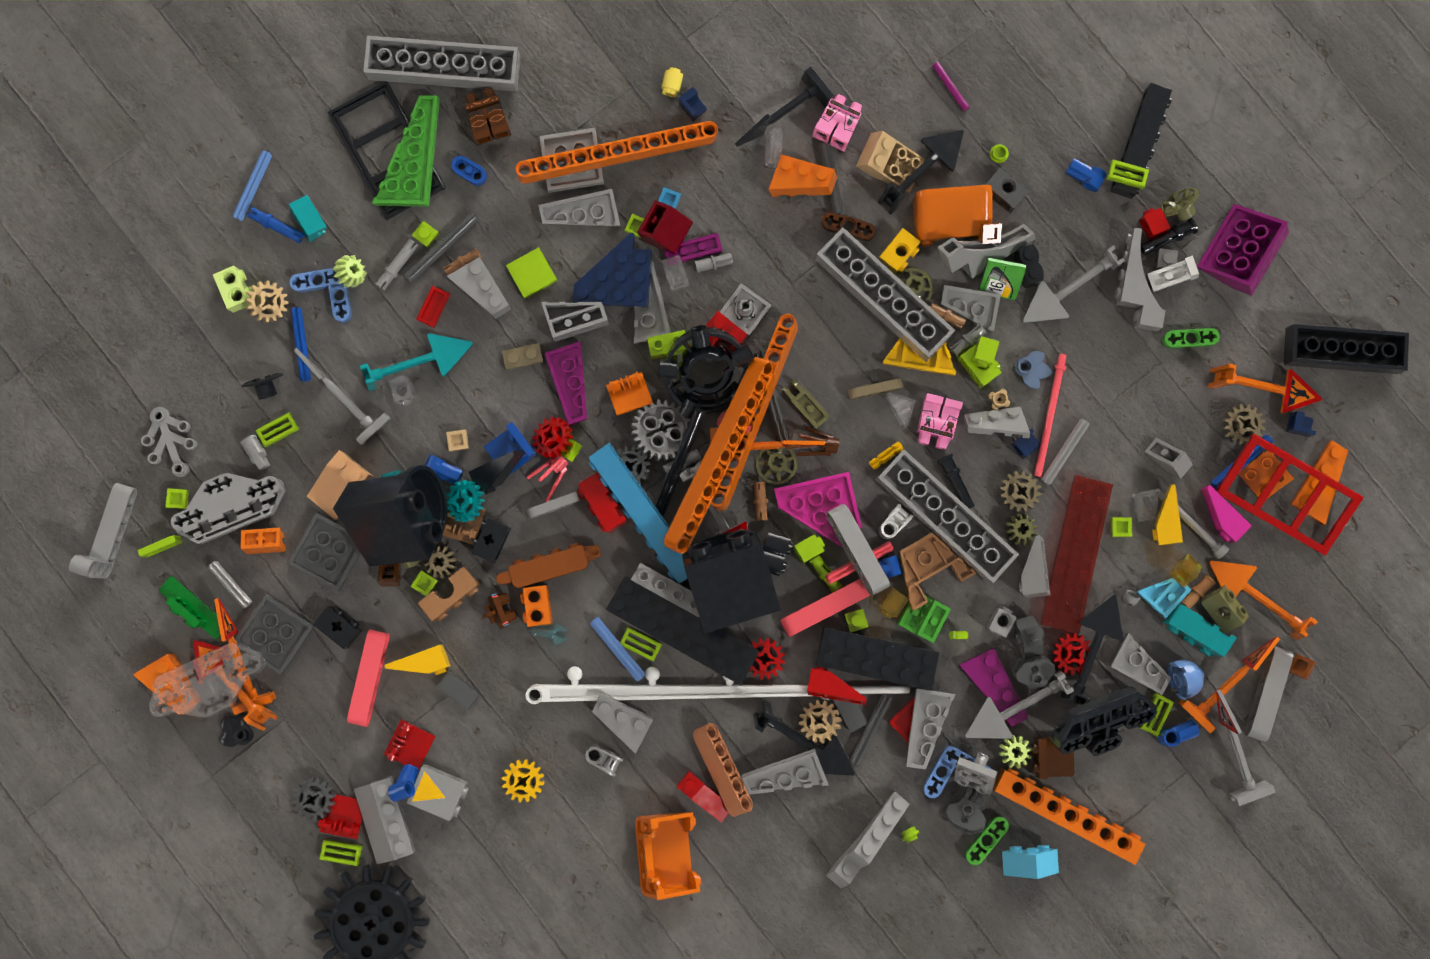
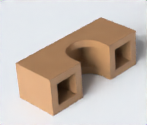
(463, 583)

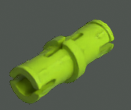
(822, 570)

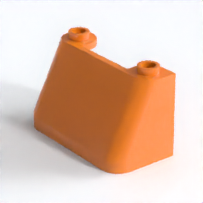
(951, 212)
(665, 855)

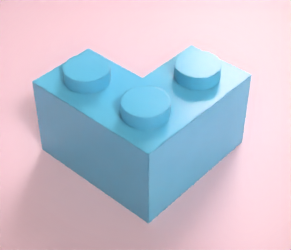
(1030, 863)

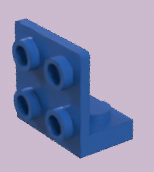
(510, 441)

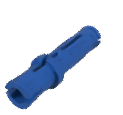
(269, 222)

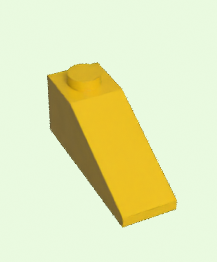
(1168, 523)
(426, 661)

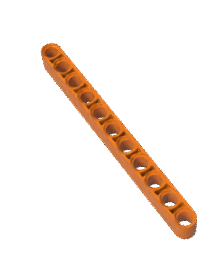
(610, 158)
(719, 455)
(741, 456)

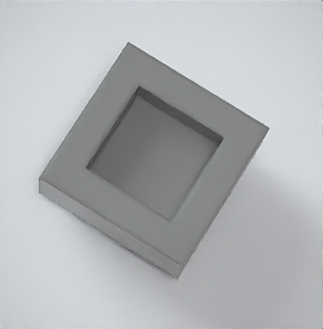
(1166, 258)

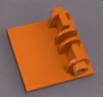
(629, 393)
(1261, 470)

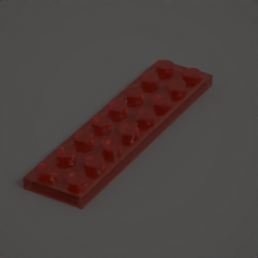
(1076, 554)

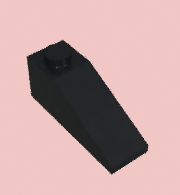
(495, 472)

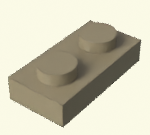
(522, 356)

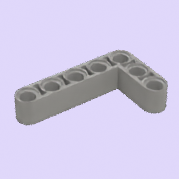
(109, 535)

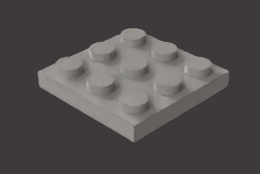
(570, 141)

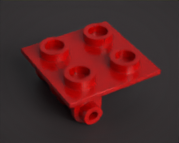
(409, 744)
(344, 818)

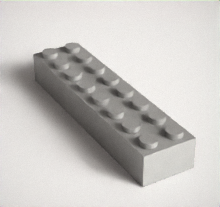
(442, 63)
(884, 294)
(947, 517)

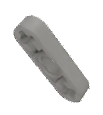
(553, 505)

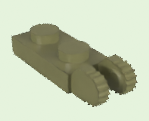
(807, 405)

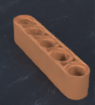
(722, 770)

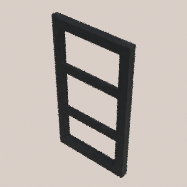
(352, 146)

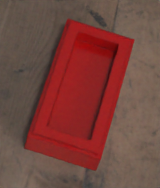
(433, 307)

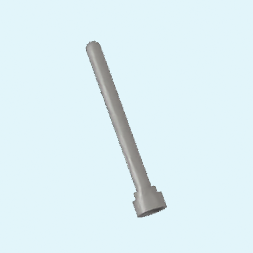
(1219, 549)

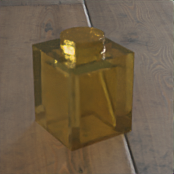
(1186, 570)
(893, 603)

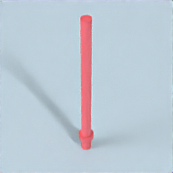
(1059, 367)

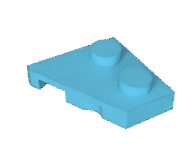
(1164, 596)

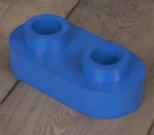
(470, 171)

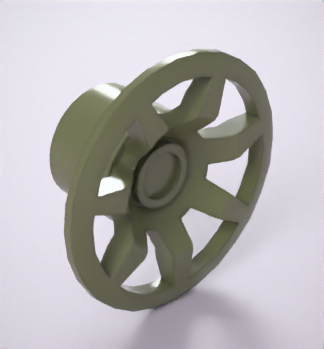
(1182, 207)
(916, 282)
(776, 463)

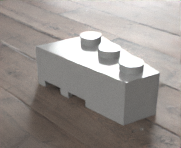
(480, 286)
(574, 318)

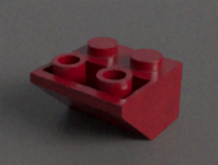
(664, 227)

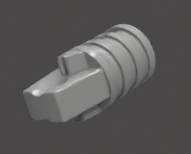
(255, 452)

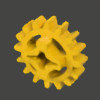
(517, 772)

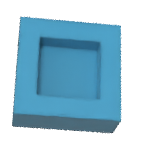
(669, 197)

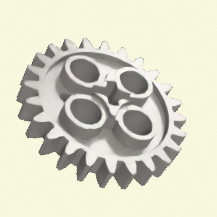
(655, 415)

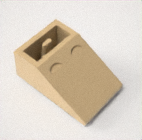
(888, 159)

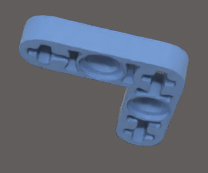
(333, 288)
(949, 765)

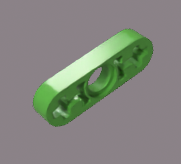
(1198, 333)
(982, 855)

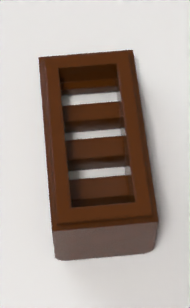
(396, 574)

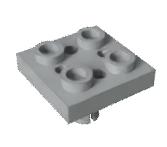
(745, 309)
(975, 774)

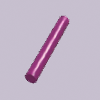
(950, 86)

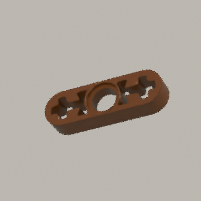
(836, 217)

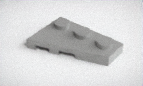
(972, 304)
(1139, 666)

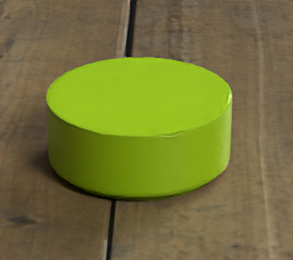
(958, 635)

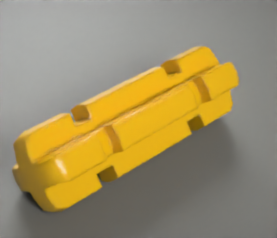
(886, 455)

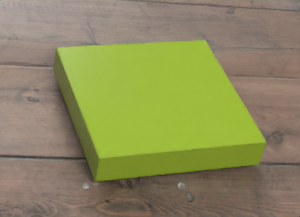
(531, 273)

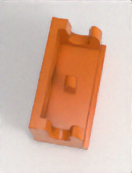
(262, 541)

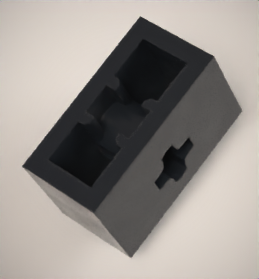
(492, 550)
(327, 624)

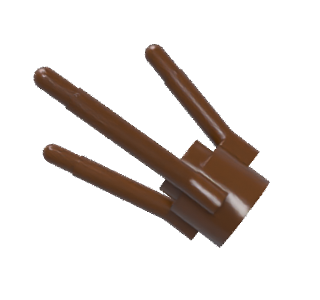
(831, 443)

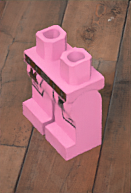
(838, 116)
(938, 426)

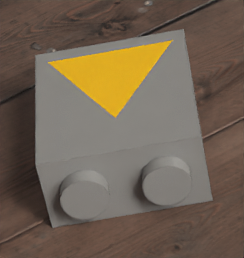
(438, 793)

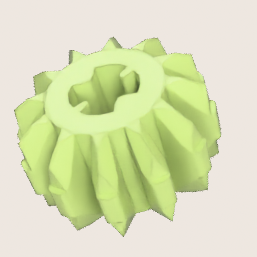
(349, 271)
(1021, 747)

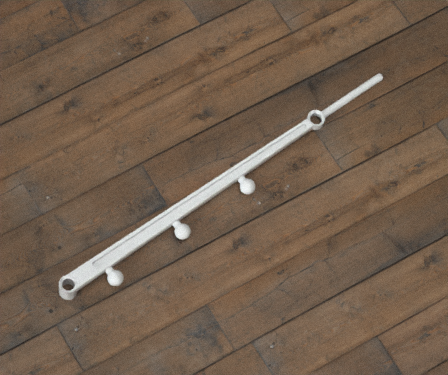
(655, 691)

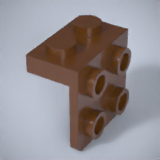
(1050, 761)

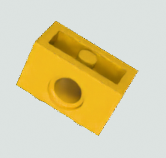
(903, 241)

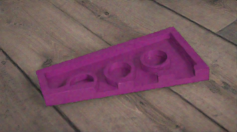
(568, 376)
(992, 680)

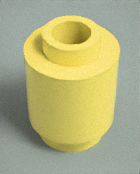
(672, 82)

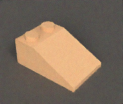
(334, 479)

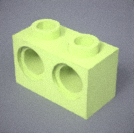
(230, 291)

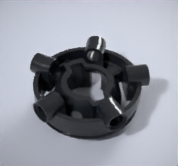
(697, 350)

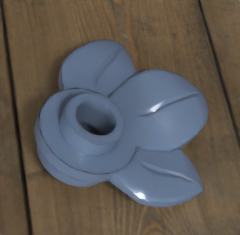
(1035, 369)

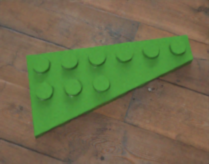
(412, 162)

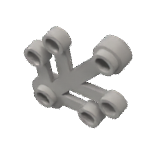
(168, 439)

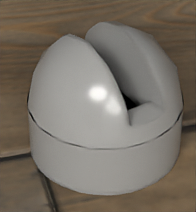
(1130, 598)

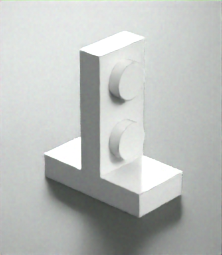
(1173, 274)

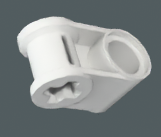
(897, 520)

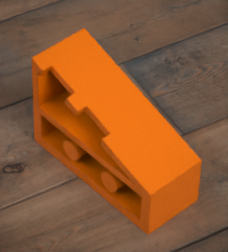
(801, 178)
(162, 665)

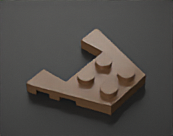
(924, 560)

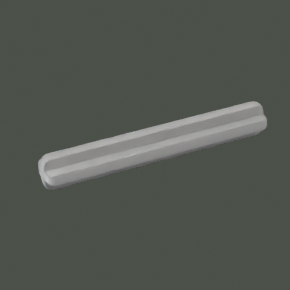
(1065, 452)

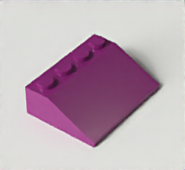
(1244, 248)

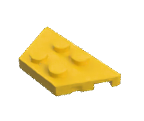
(903, 356)

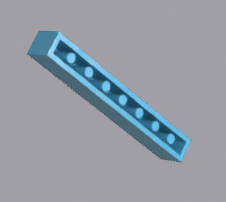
(638, 507)

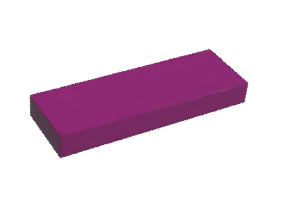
(697, 248)

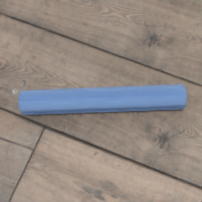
(252, 185)
(616, 647)

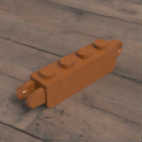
(549, 566)

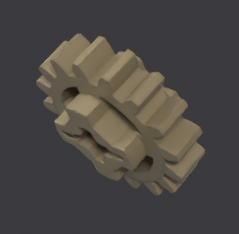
(1251, 422)
(1015, 485)

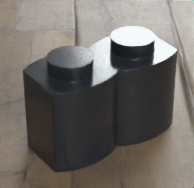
(1034, 272)
(775, 551)

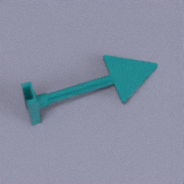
(445, 351)

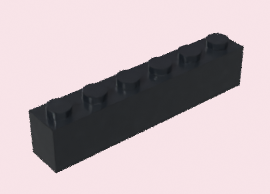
(1144, 134)

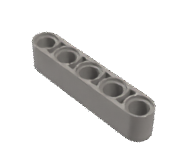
(857, 549)
(1268, 694)

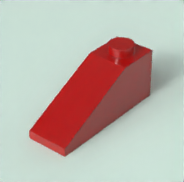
(827, 685)
(703, 795)

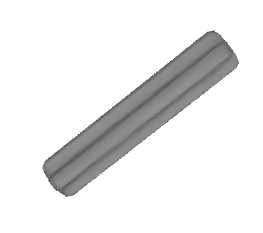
(228, 582)

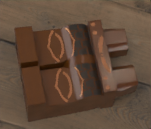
(483, 111)

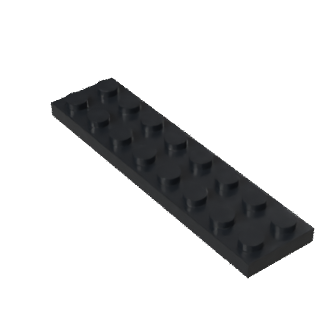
(682, 631)

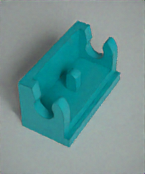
(308, 218)

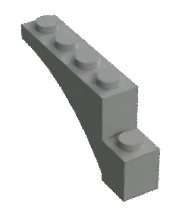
(974, 255)
(1134, 289)
(868, 842)

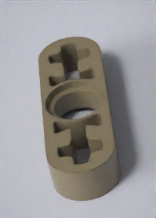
(875, 389)

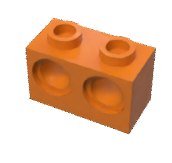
(541, 605)

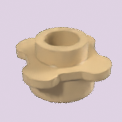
(1002, 394)

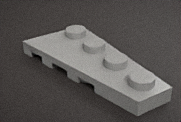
(583, 210)
(651, 320)
(928, 716)
(786, 774)

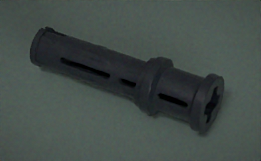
(1176, 233)
(952, 472)

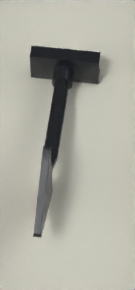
(815, 87)
(944, 148)
(1104, 621)
(831, 756)

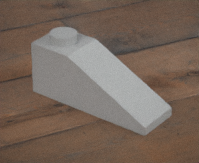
(1035, 573)

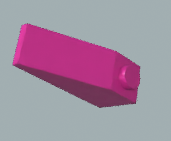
(1224, 516)

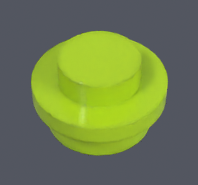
(999, 153)
(910, 834)

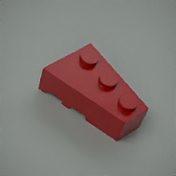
(602, 504)

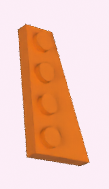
(1331, 464)

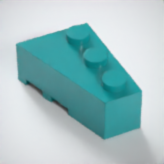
(1199, 632)

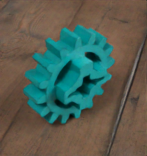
(465, 501)

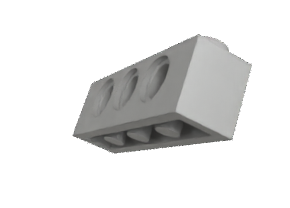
(665, 588)

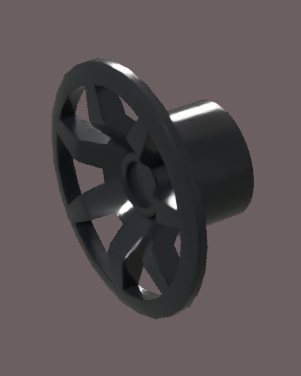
(264, 387)

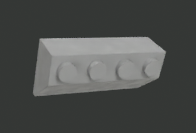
(384, 821)

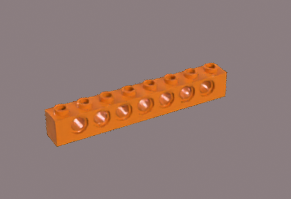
(1129, 851)

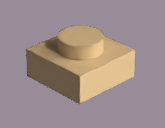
(457, 440)

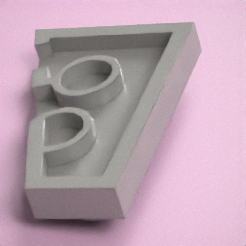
(1001, 421)
(622, 720)

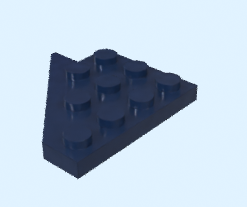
(618, 278)

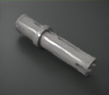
(397, 263)

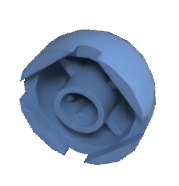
(1185, 678)

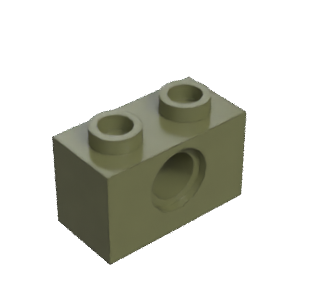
(1225, 619)

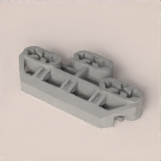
(227, 502)

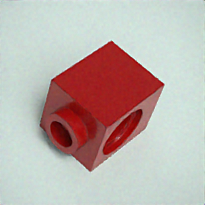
(1154, 223)

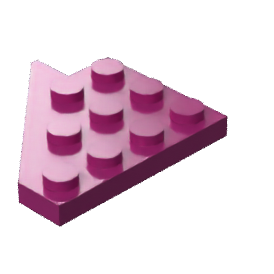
(814, 498)

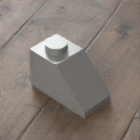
(1169, 457)

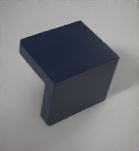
(692, 104)
(1300, 424)
(1025, 446)

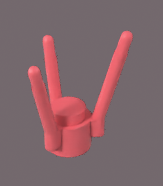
(556, 465)

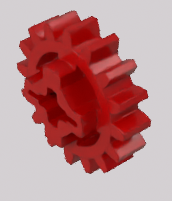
(552, 437)
(766, 649)
(1066, 659)

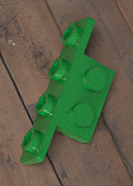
(190, 607)

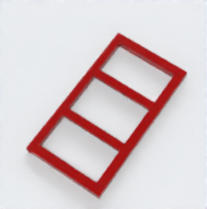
(1291, 530)

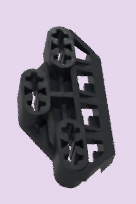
(1098, 721)

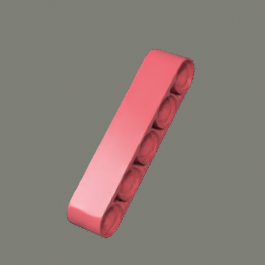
(824, 607)
(368, 678)

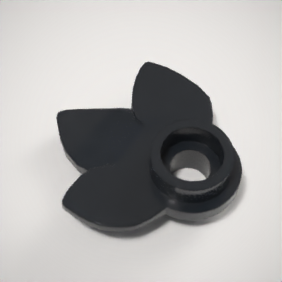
(233, 731)

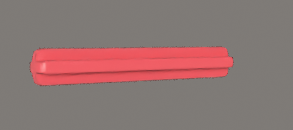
(849, 568)

